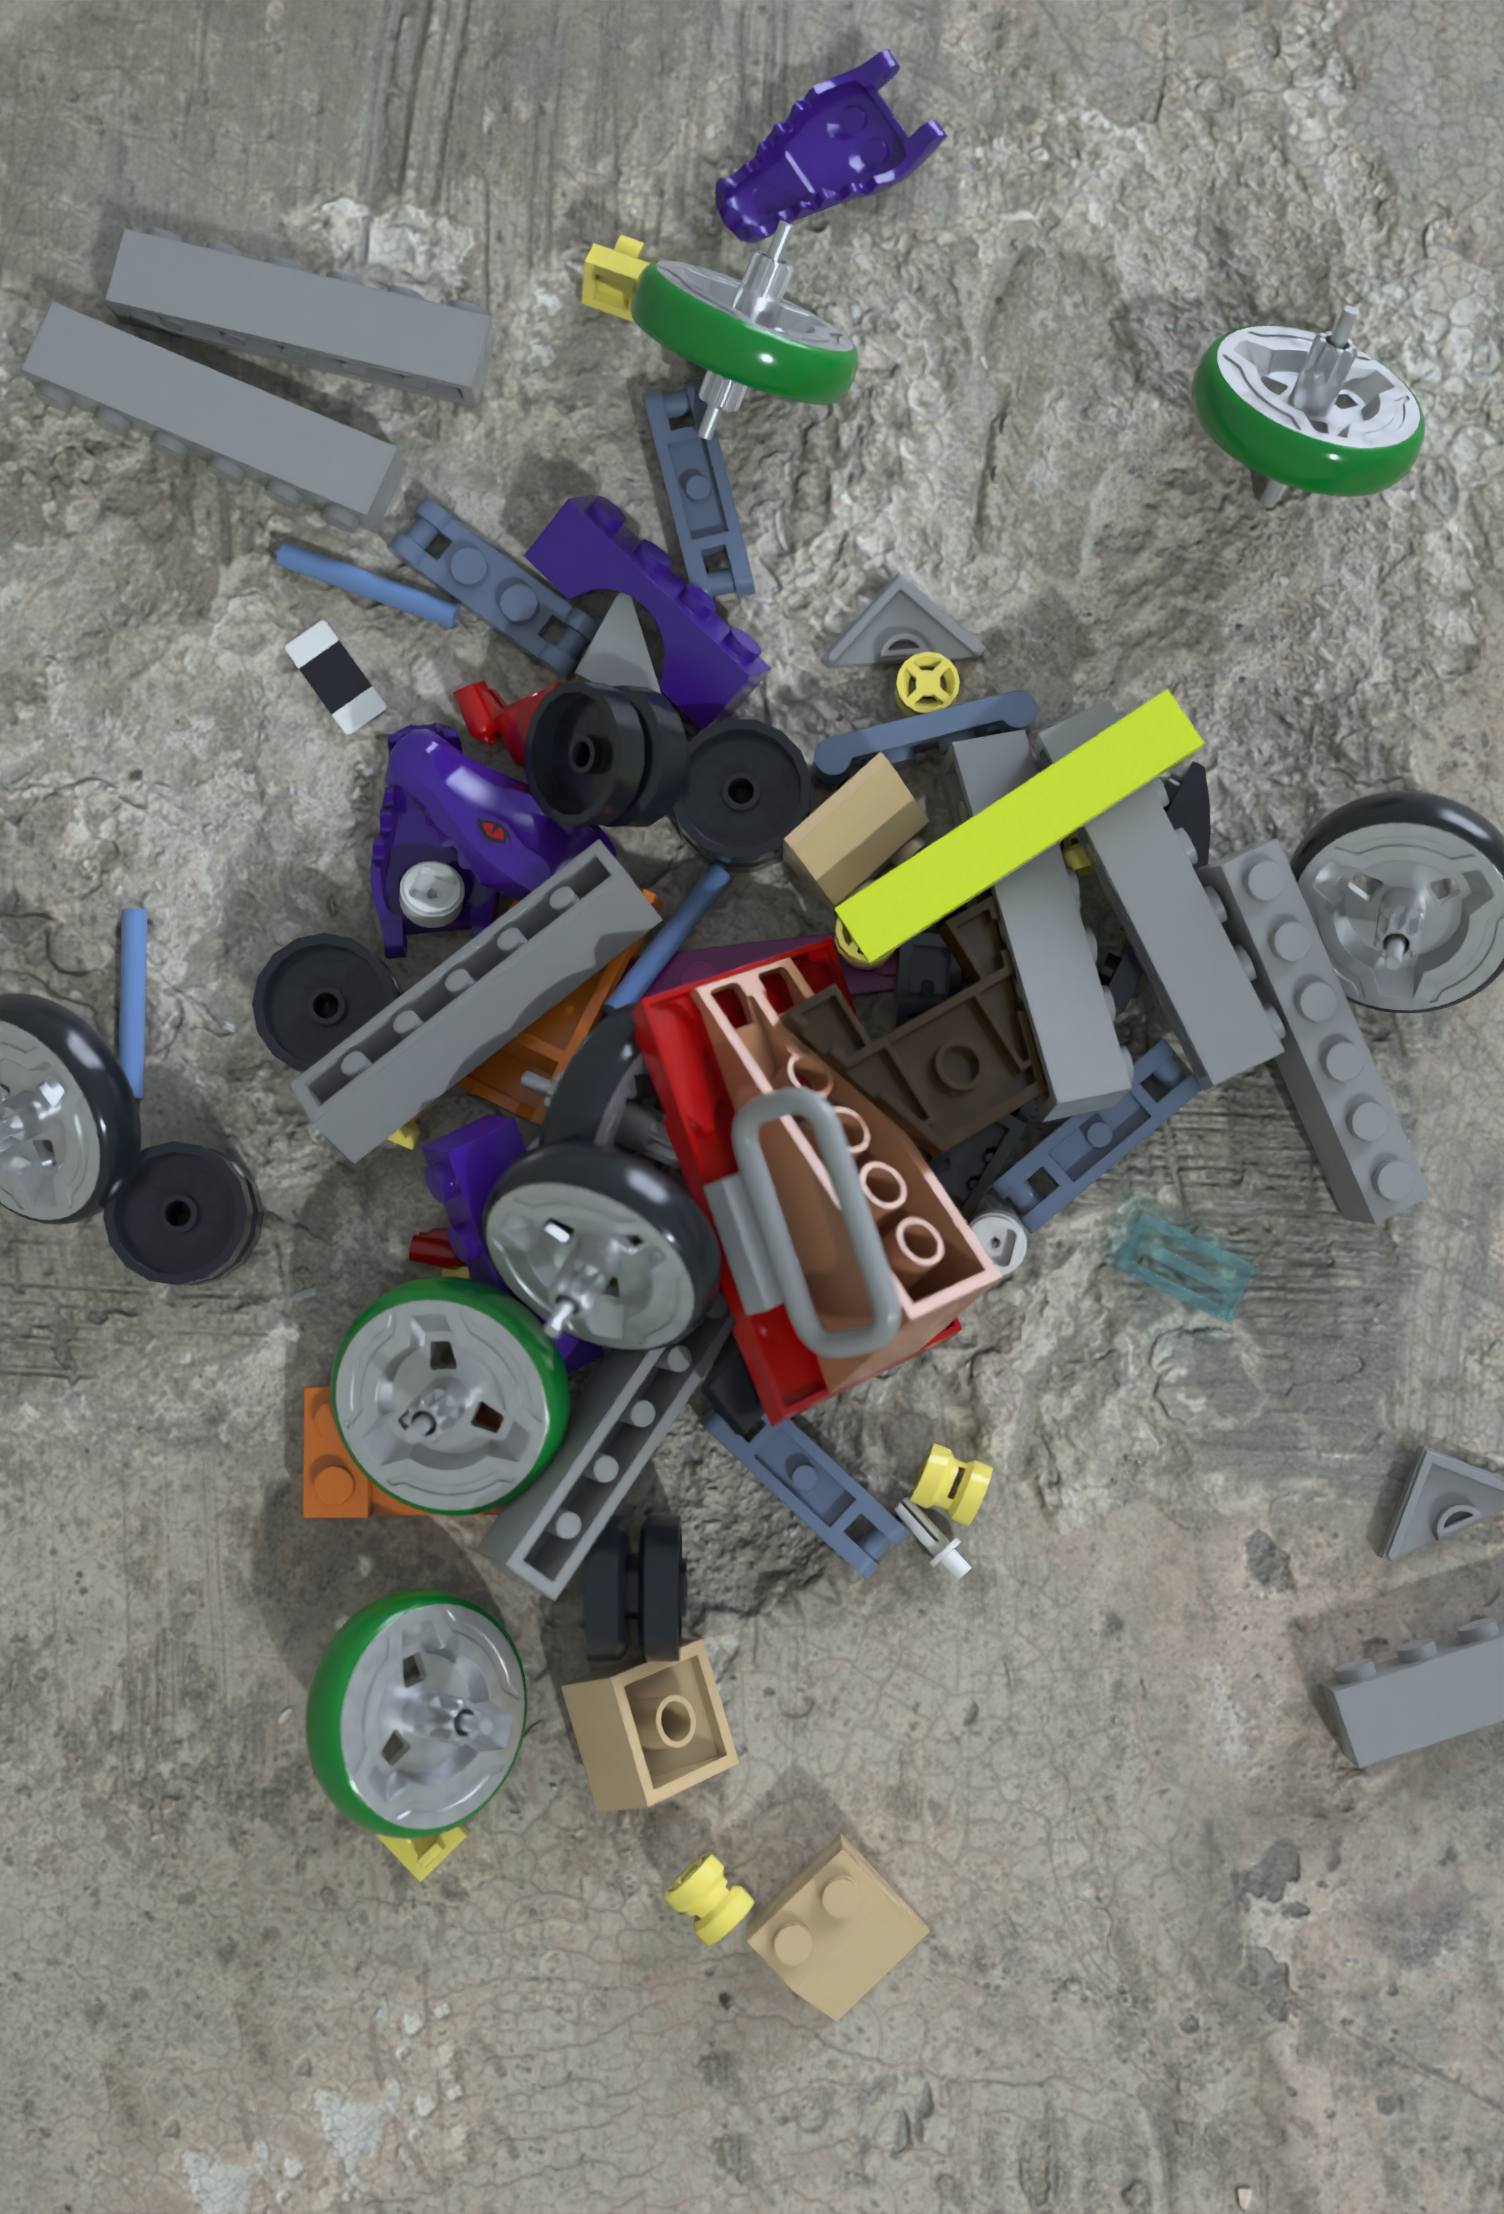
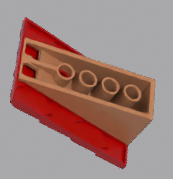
(721, 1047)

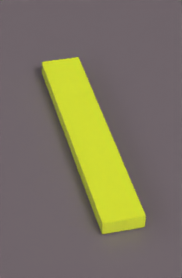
(1019, 826)

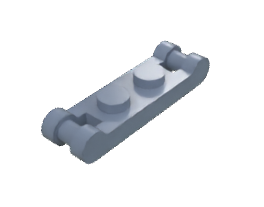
(698, 492)
(494, 589)
(921, 733)
(1096, 1140)
(813, 1488)

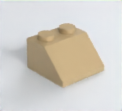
(856, 834)
(649, 1728)
(835, 1929)

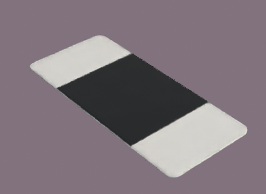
(335, 677)

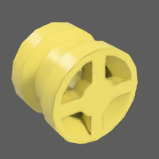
(933, 676)

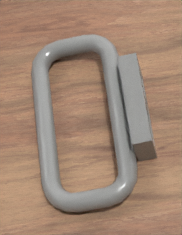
(760, 1242)

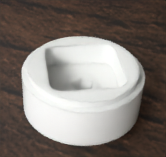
(431, 894)
(1001, 1237)

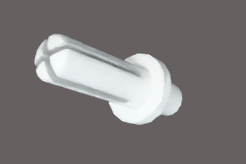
(932, 1538)

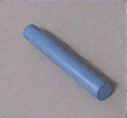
(368, 584)
(669, 938)
(133, 997)

